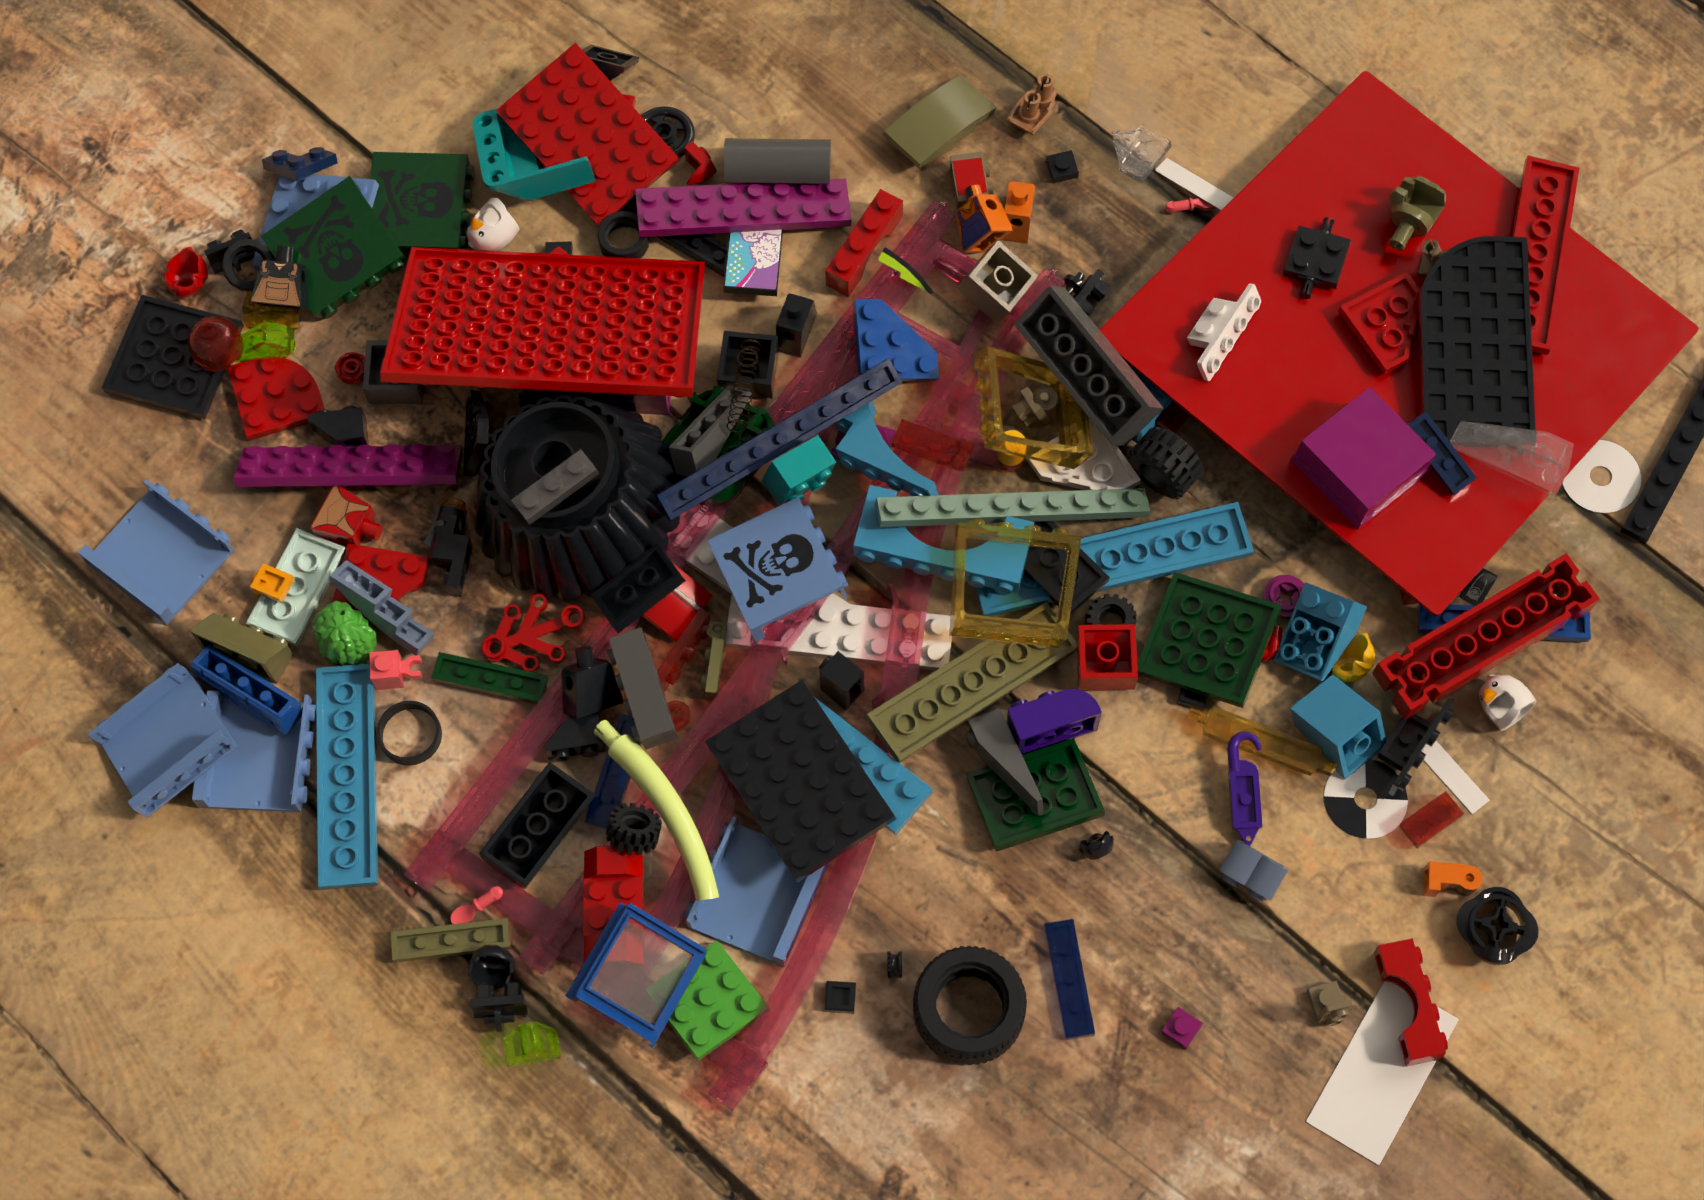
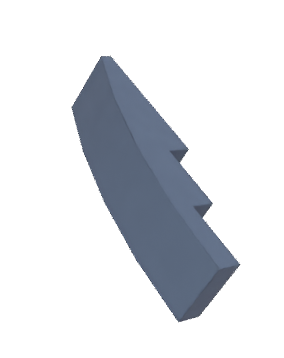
(380, 608)

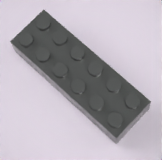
(1088, 366)

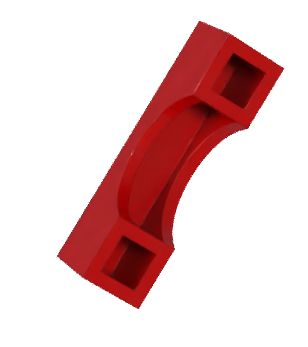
(851, 259)
(1400, 965)

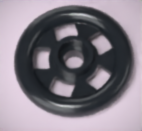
(682, 123)

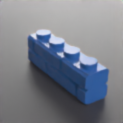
(246, 689)

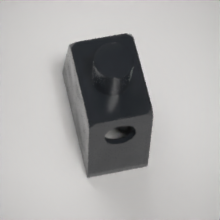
(795, 318)
(588, 685)

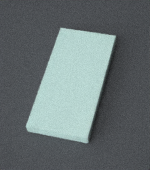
(311, 563)

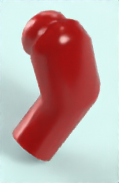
(1273, 645)

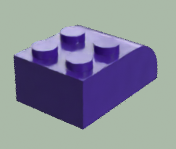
(1052, 719)

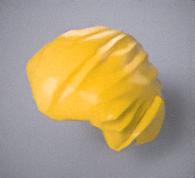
(1355, 660)

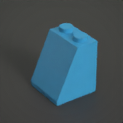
(1341, 724)

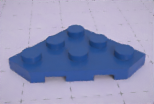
(885, 335)

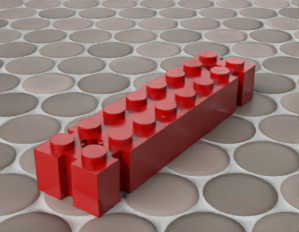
(1485, 636)

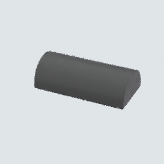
(777, 161)

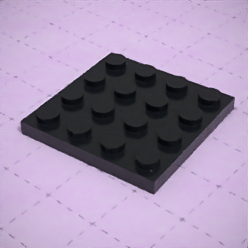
(156, 361)

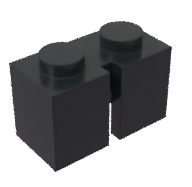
(841, 680)

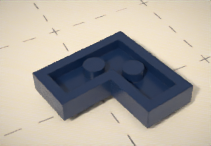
(301, 166)

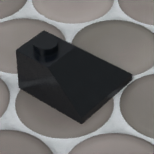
(609, 61)

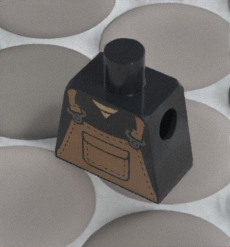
(282, 282)

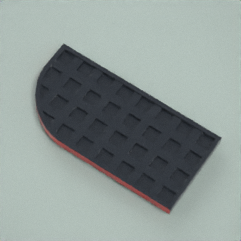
(1477, 336)

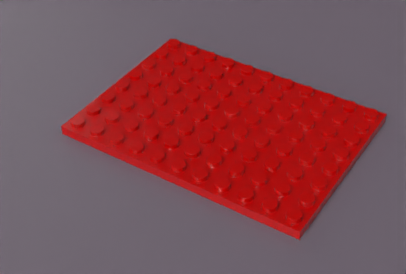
(546, 322)

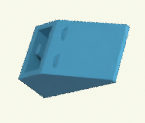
(1319, 631)

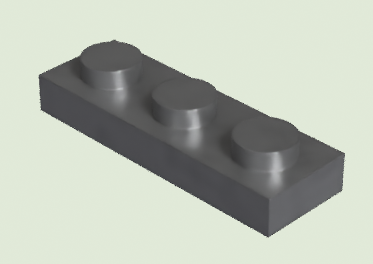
(555, 486)

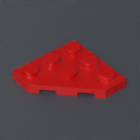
(1385, 321)
(395, 569)

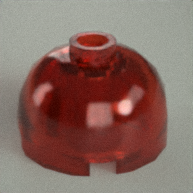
(215, 343)

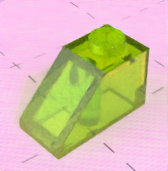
(268, 340)

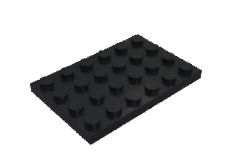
(800, 781)

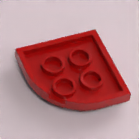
(273, 395)

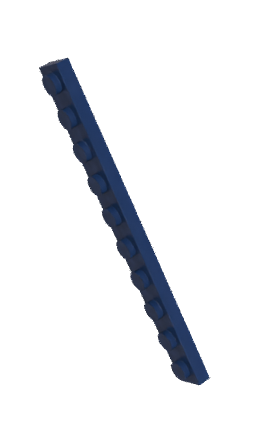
(777, 439)

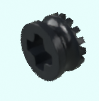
(894, 964)

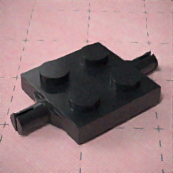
(1317, 257)

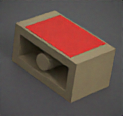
(968, 171)

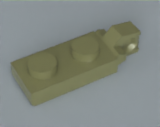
(714, 657)

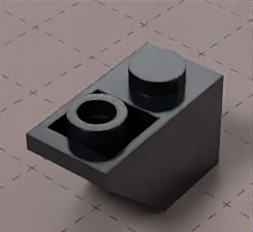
(341, 427)
(575, 738)

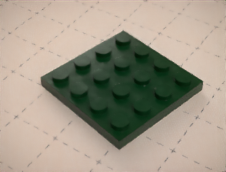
(1208, 639)

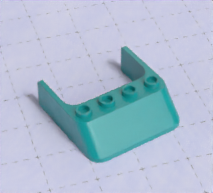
(513, 168)

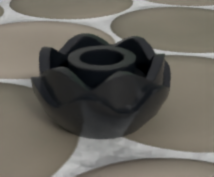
(1097, 846)

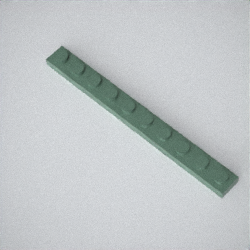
(1021, 505)

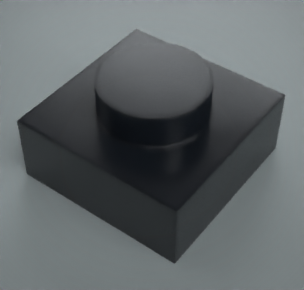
(1062, 166)

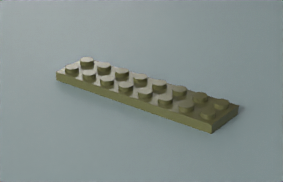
(963, 689)

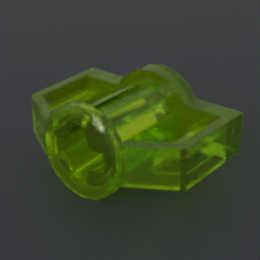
(531, 1044)

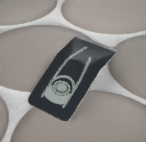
(1478, 587)

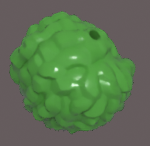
(343, 634)

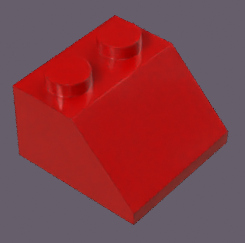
(1107, 657)

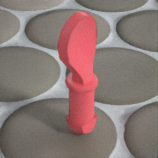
(1189, 204)
(466, 913)

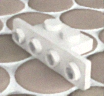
(1221, 327)

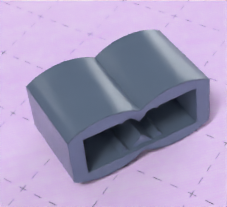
(1253, 870)

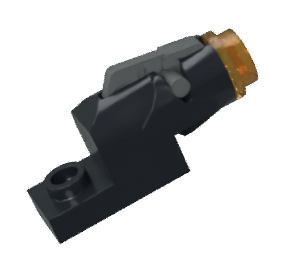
(449, 544)

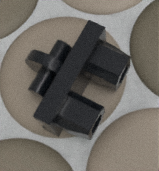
(216, 250)
(1092, 285)
(499, 1009)

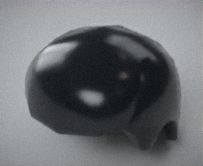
(491, 966)

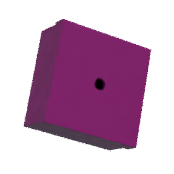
(1363, 458)

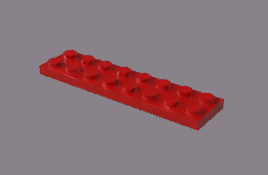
(1545, 219)

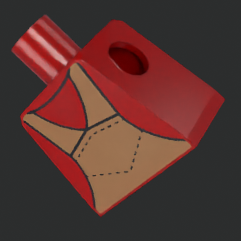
(345, 519)

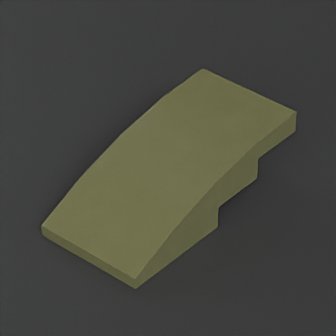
(939, 121)

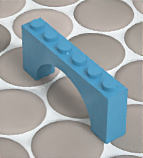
(988, 565)

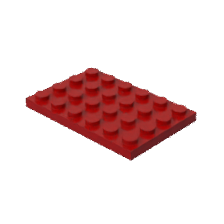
(578, 114)

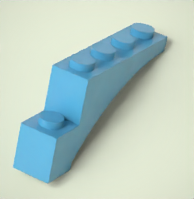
(868, 452)

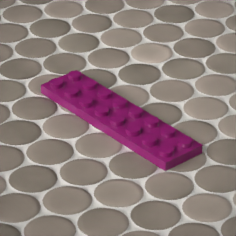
(741, 208)
(348, 465)

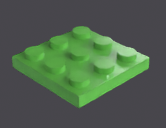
(715, 1004)

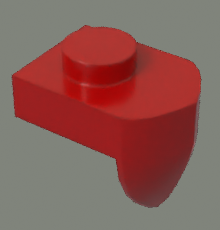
(701, 162)

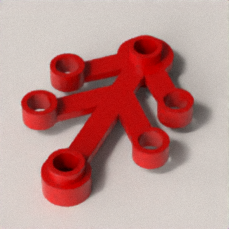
(528, 635)

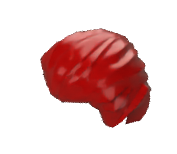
(185, 273)

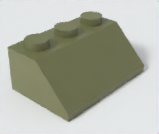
(245, 645)

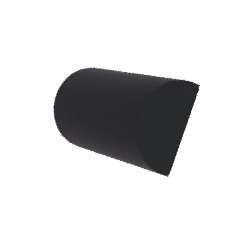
(536, 825)

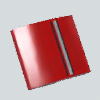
(678, 608)

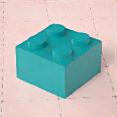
(799, 471)

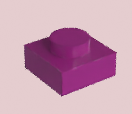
(1181, 1028)

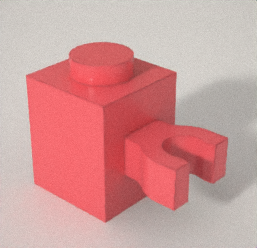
(389, 669)

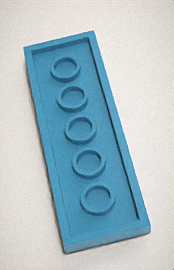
(894, 782)

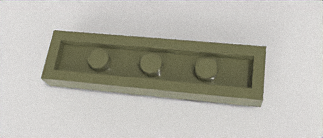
(448, 940)

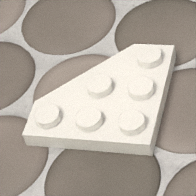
(1101, 471)

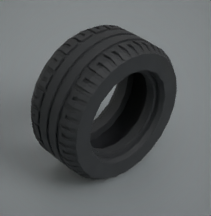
(967, 963)

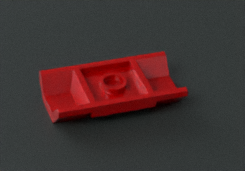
(607, 881)

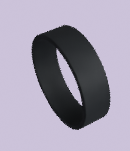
(396, 708)

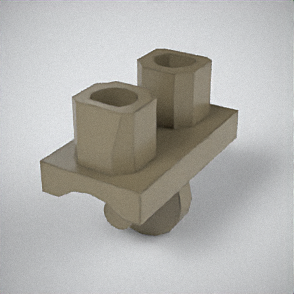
(1034, 408)

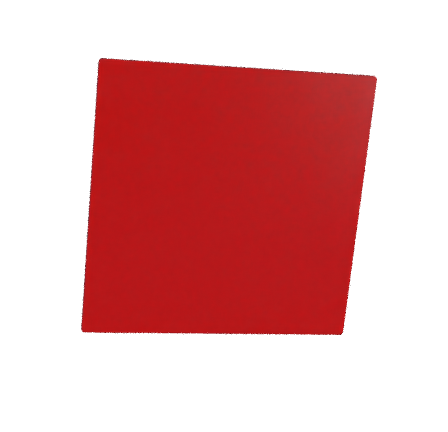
(1306, 364)

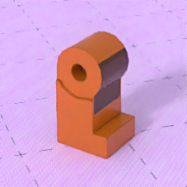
(1452, 877)

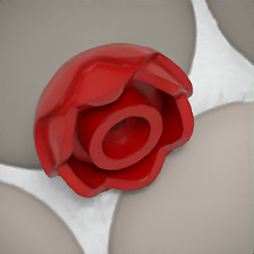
(347, 362)

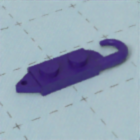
(1244, 789)

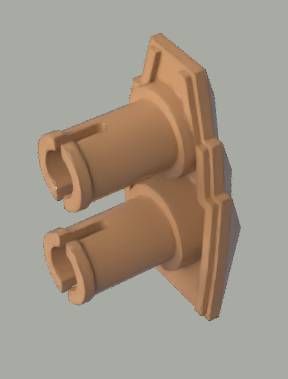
(1035, 106)

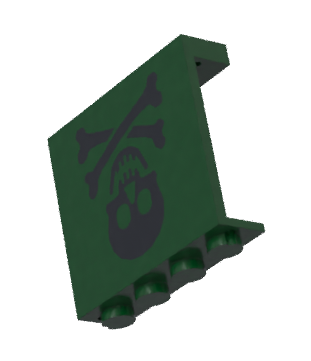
(423, 198)
(339, 245)

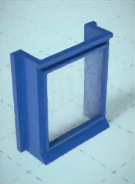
(637, 972)

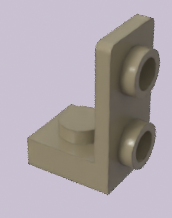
(1328, 1004)

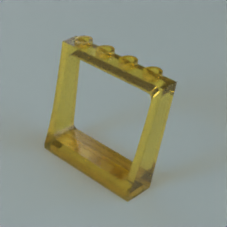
(1072, 421)
(1004, 628)

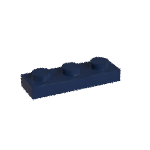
(1447, 462)

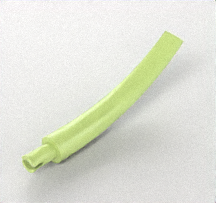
(667, 803)

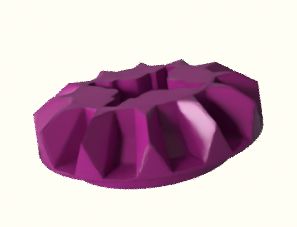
(1287, 584)

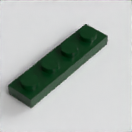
(489, 678)

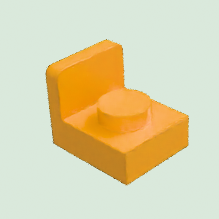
(271, 583)

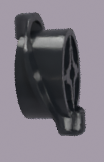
(1492, 954)

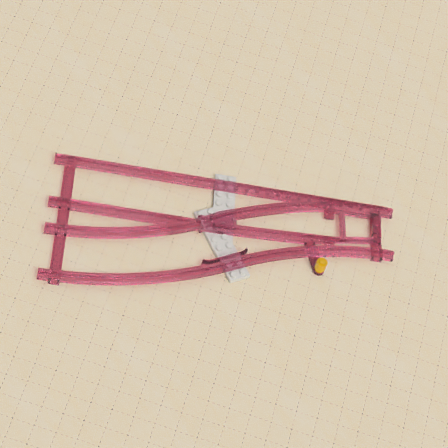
(895, 637)

